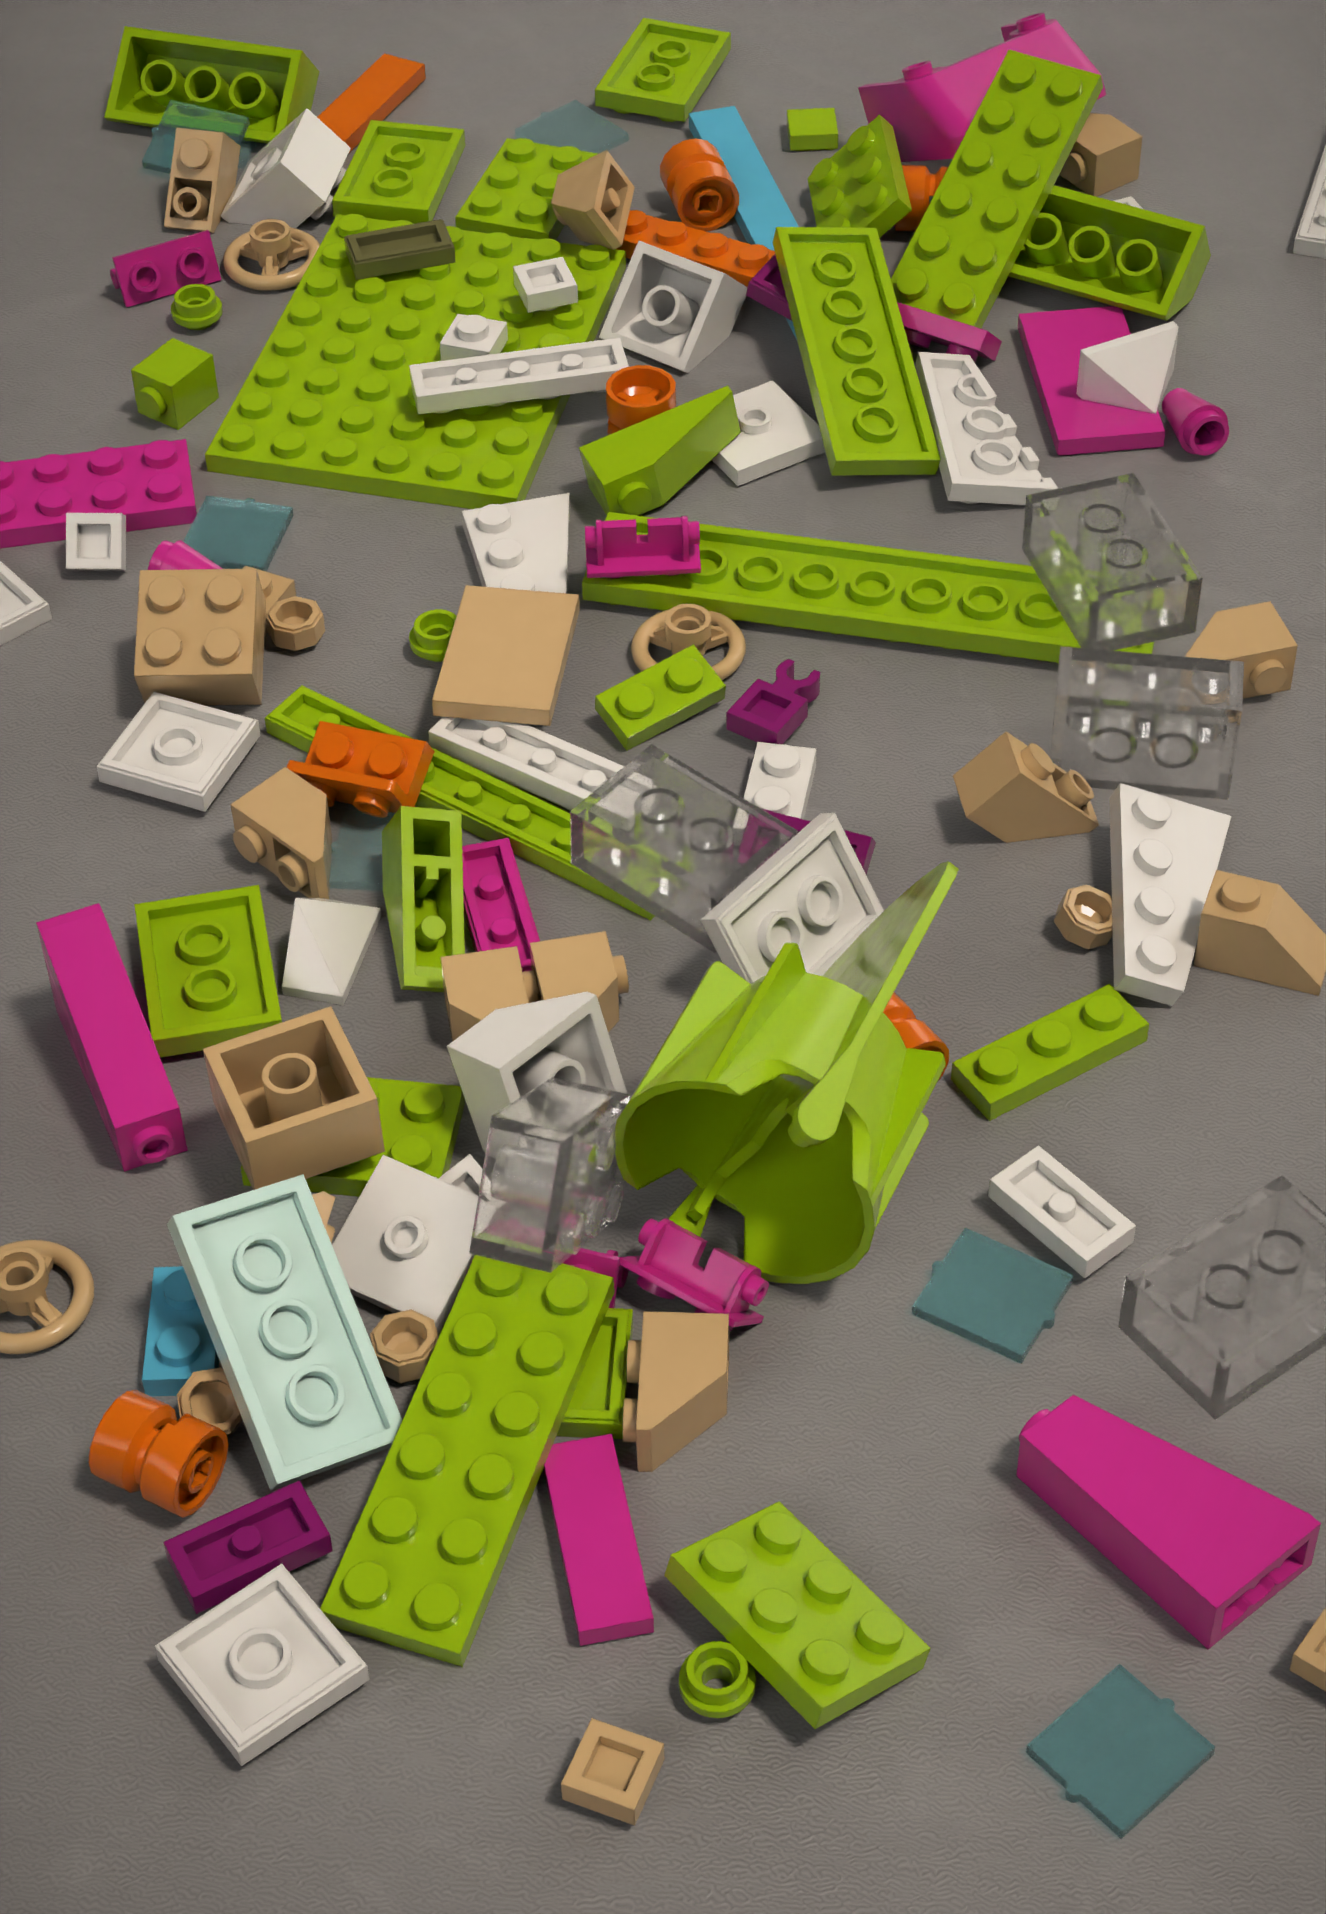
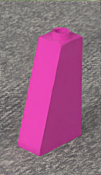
(111, 1037)
(1165, 1518)

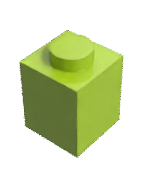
(175, 383)

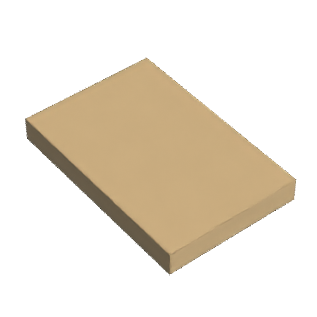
(506, 655)

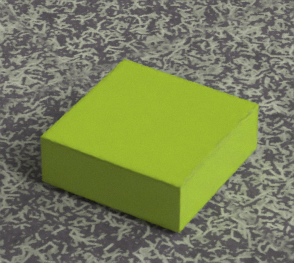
(812, 129)

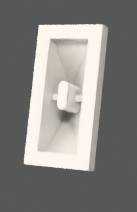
(1129, 369)
(327, 948)

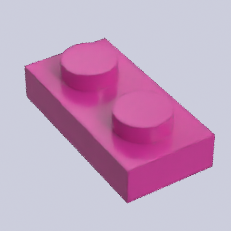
(961, 338)

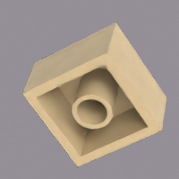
(201, 635)
(294, 1099)

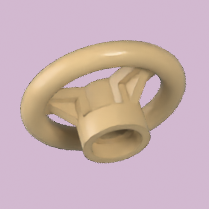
(272, 245)
(687, 626)
(23, 1283)

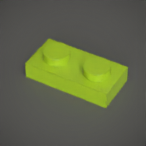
(660, 697)

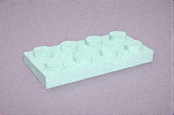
(286, 1330)

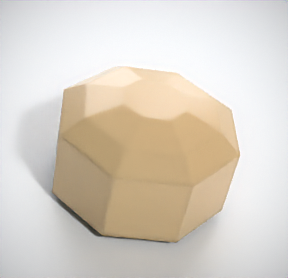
(295, 623)
(1085, 917)
(404, 1344)
(210, 1399)

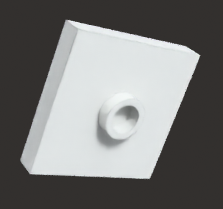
(771, 436)
(178, 751)
(408, 1241)
(262, 1664)

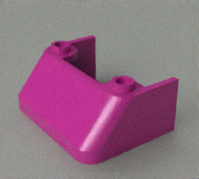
(937, 104)

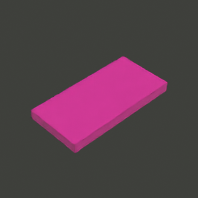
(1053, 353)

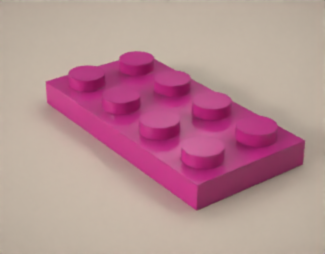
(140, 481)

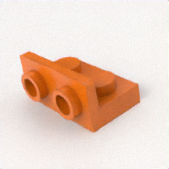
(365, 768)

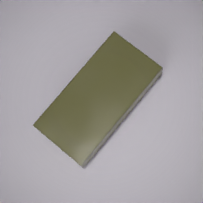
(399, 249)

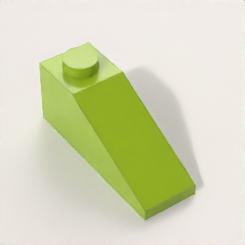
(659, 455)
(423, 892)

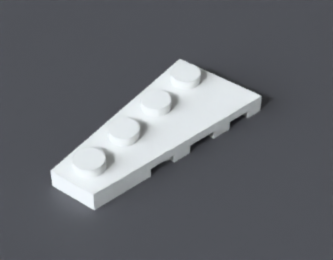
(973, 438)
(521, 543)
(1159, 884)

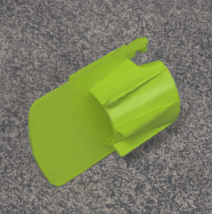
(792, 1098)

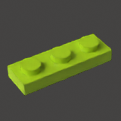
(1049, 1052)

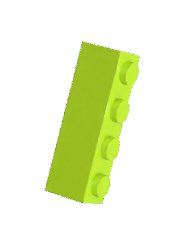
(219, 74)
(1114, 254)

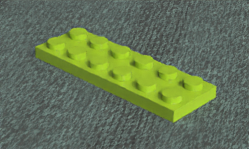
(995, 188)
(855, 352)
(467, 1457)

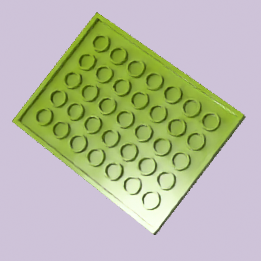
(335, 387)

